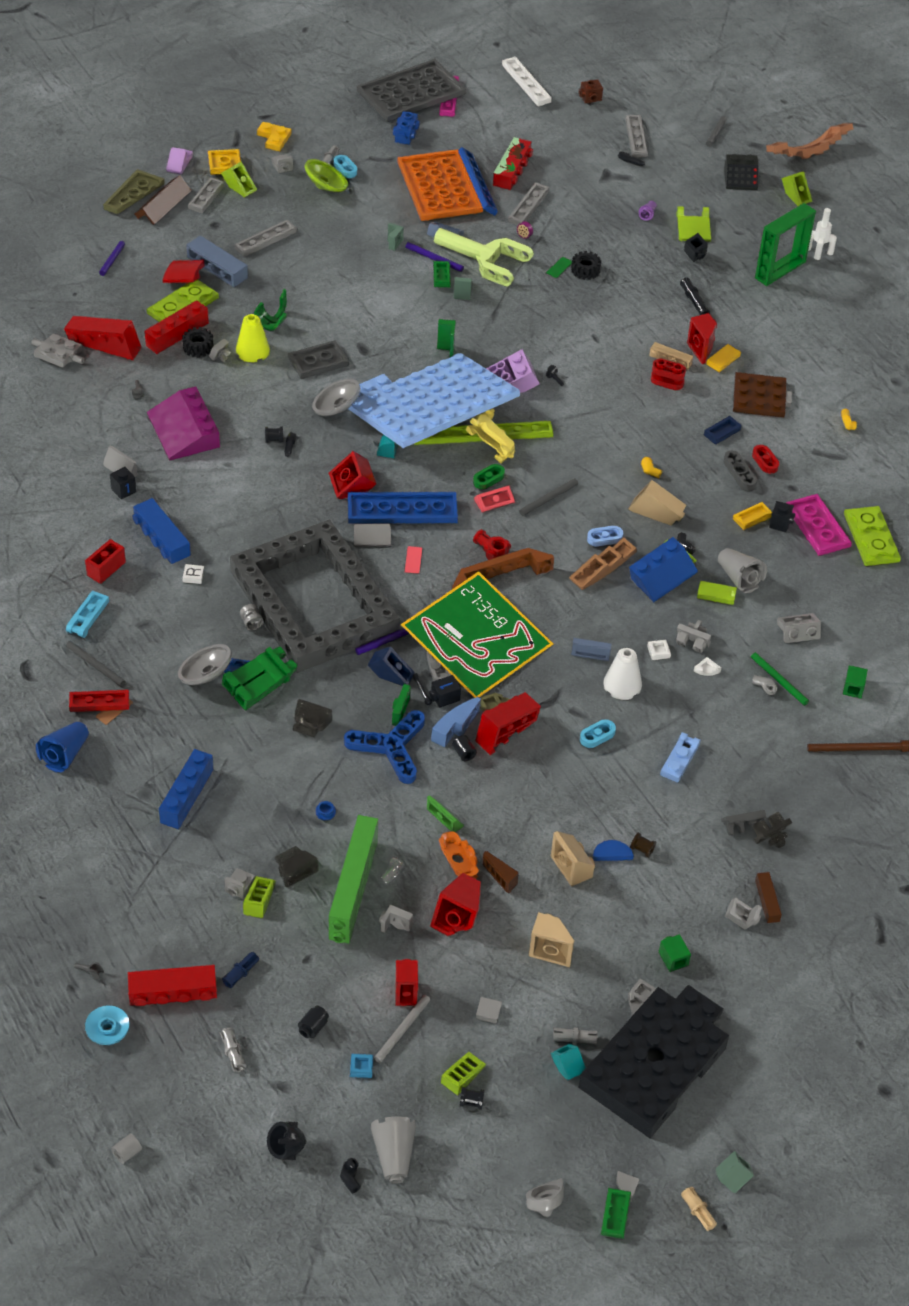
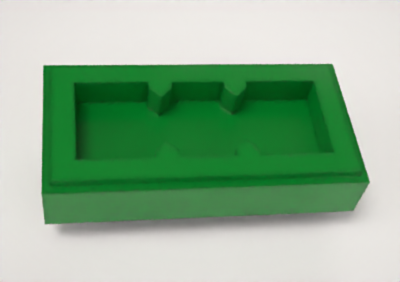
(441, 273)
(400, 704)
(616, 1213)

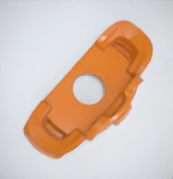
(453, 845)

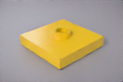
(222, 160)

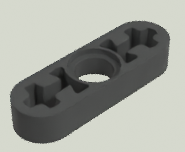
(739, 463)

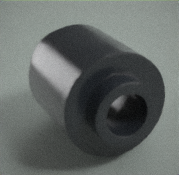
(313, 1022)

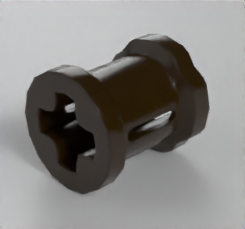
(643, 845)

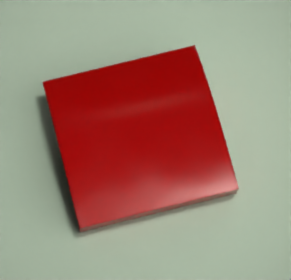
(183, 271)

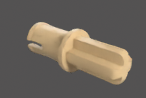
(698, 1208)

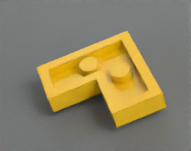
(276, 135)

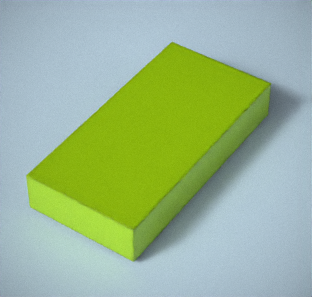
(716, 592)

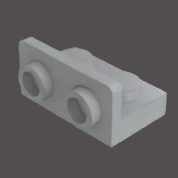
(800, 627)

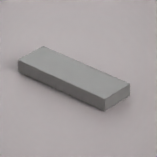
(206, 195)

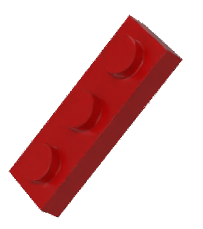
(98, 700)

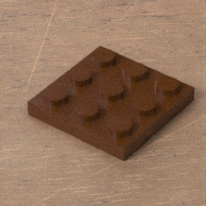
(759, 394)

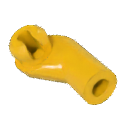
(845, 414)
(648, 468)

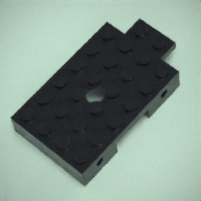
(645, 1090)

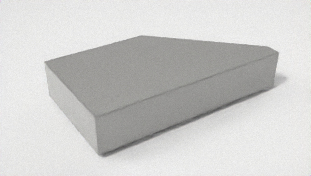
(639, 994)

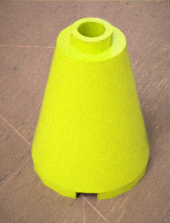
(252, 340)

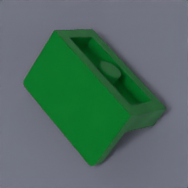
(446, 335)

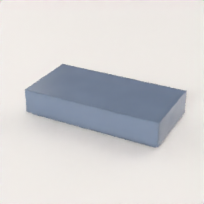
(591, 649)

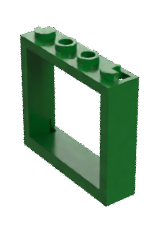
(769, 270)

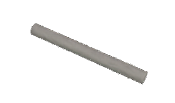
(391, 1042)

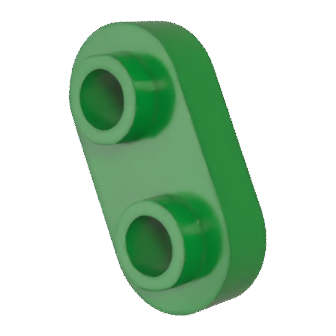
(488, 476)

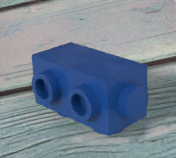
(406, 127)

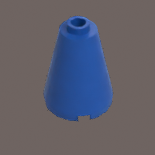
(62, 746)

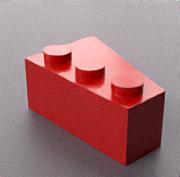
(505, 720)

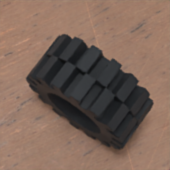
(580, 270)
(197, 335)

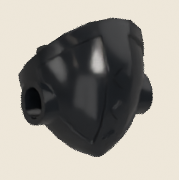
(285, 1140)

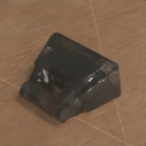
(312, 716)
(296, 865)

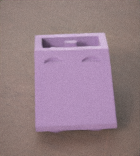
(516, 371)

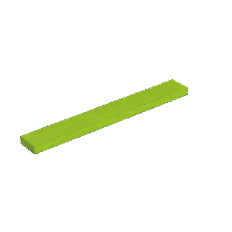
(518, 430)

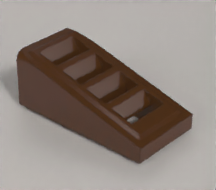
(500, 871)

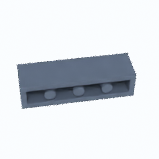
(217, 261)

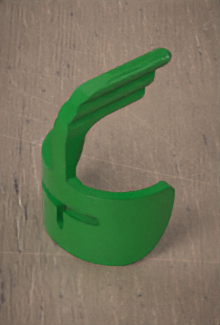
(275, 320)

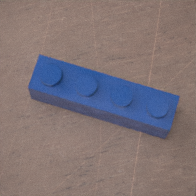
(161, 531)
(186, 789)

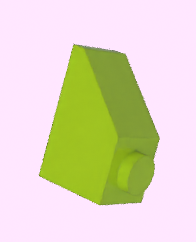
(239, 180)
(797, 188)

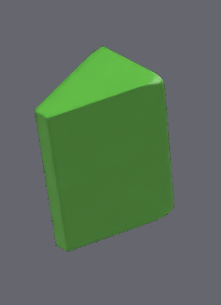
(443, 814)

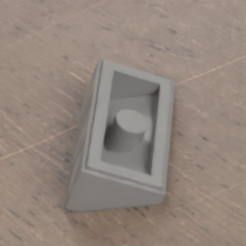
(116, 460)
(372, 535)

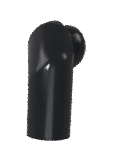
(681, 538)
(348, 1173)

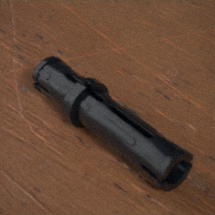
(692, 293)

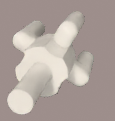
(822, 235)

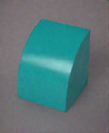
(387, 447)
(568, 1061)

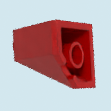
(457, 906)

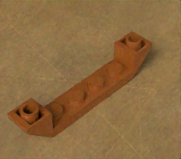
(539, 562)

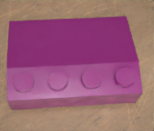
(184, 424)

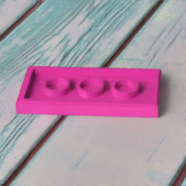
(819, 525)

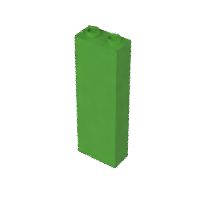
(353, 879)

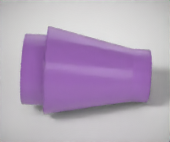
(647, 211)

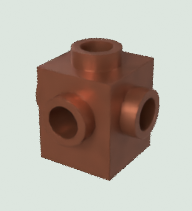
(591, 91)

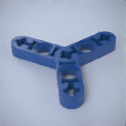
(385, 748)

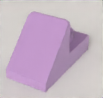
(178, 160)

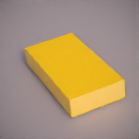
(723, 358)
(752, 515)

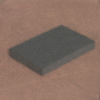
(318, 359)

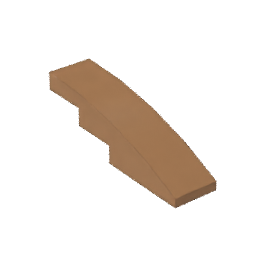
(601, 565)

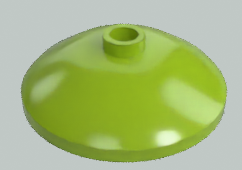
(325, 176)

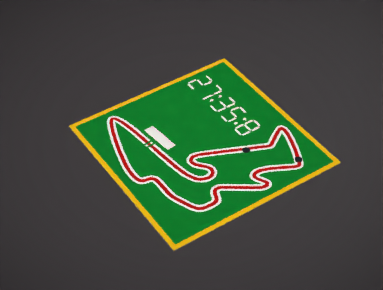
(477, 635)

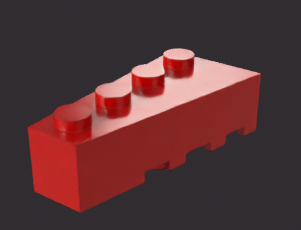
(105, 335)

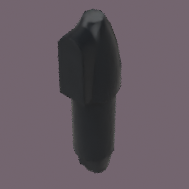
(627, 158)
(290, 440)

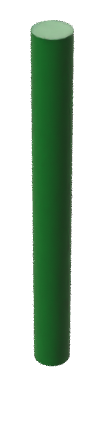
(780, 679)

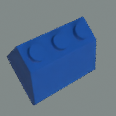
(662, 569)

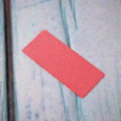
(413, 559)

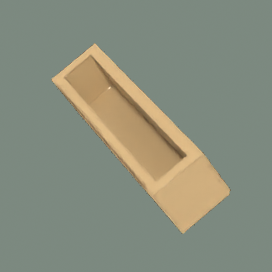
(661, 351)

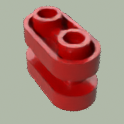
(668, 374)

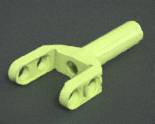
(485, 254)

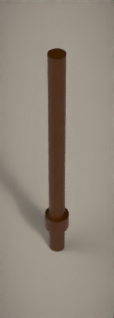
(903, 746)

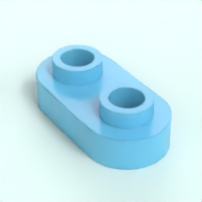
(345, 166)
(595, 735)

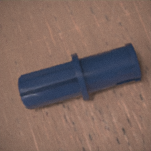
(240, 970)

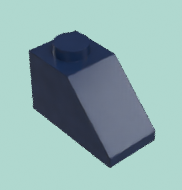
(391, 666)

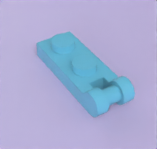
(87, 613)

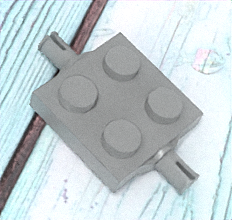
(58, 350)

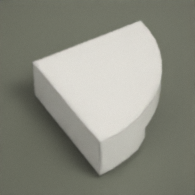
(707, 667)

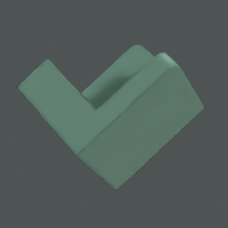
(734, 1172)

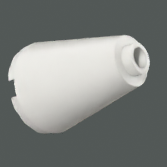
(623, 676)

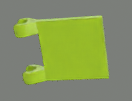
(691, 225)

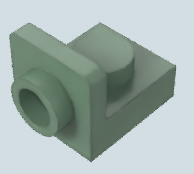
(395, 235)

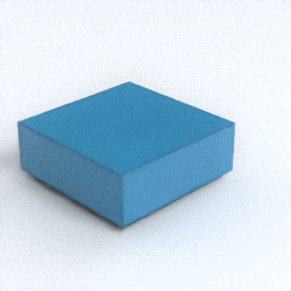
(361, 1065)

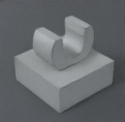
(220, 350)

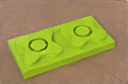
(181, 298)
(872, 536)

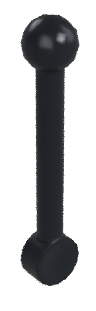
(428, 701)

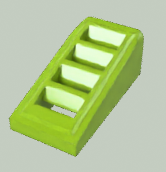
(258, 898)
(451, 1083)

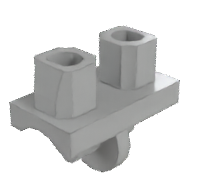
(695, 633)

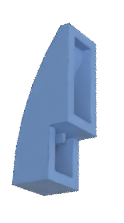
(455, 721)

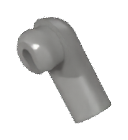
(766, 683)

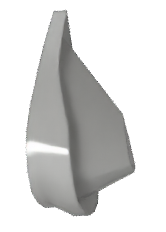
(545, 1197)

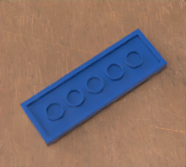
(402, 507)

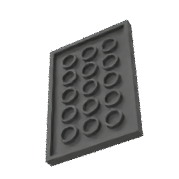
(411, 89)

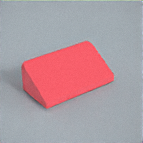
(494, 499)

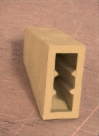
(658, 504)

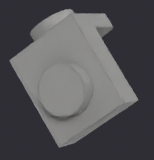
(743, 914)

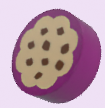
(524, 230)

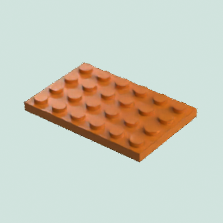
(439, 185)

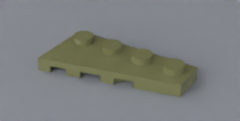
(133, 190)

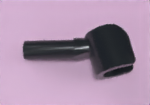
(551, 373)

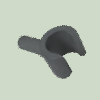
(137, 392)
(94, 969)

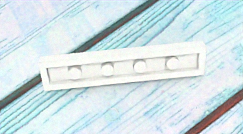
(526, 81)

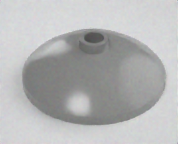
(336, 397)
(205, 665)

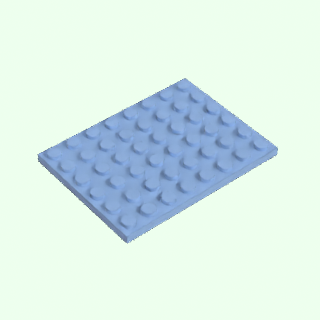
(433, 399)

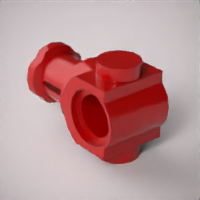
(492, 546)

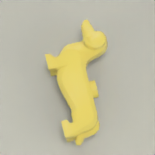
(492, 435)

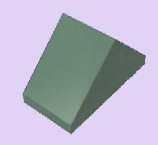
(462, 288)

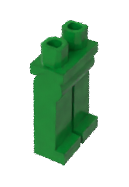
(259, 677)

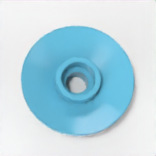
(104, 1018)

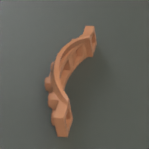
(816, 147)

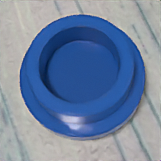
(325, 810)

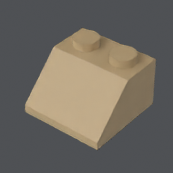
(571, 858)
(551, 940)

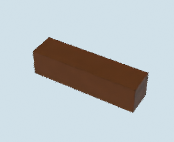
(768, 897)

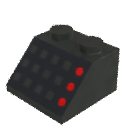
(741, 172)

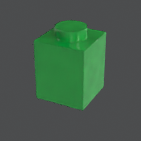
(855, 681)
(674, 953)

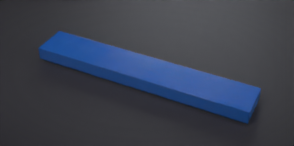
(478, 181)

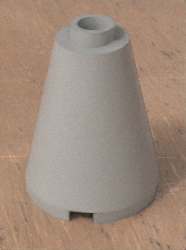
(742, 569)
(394, 1146)

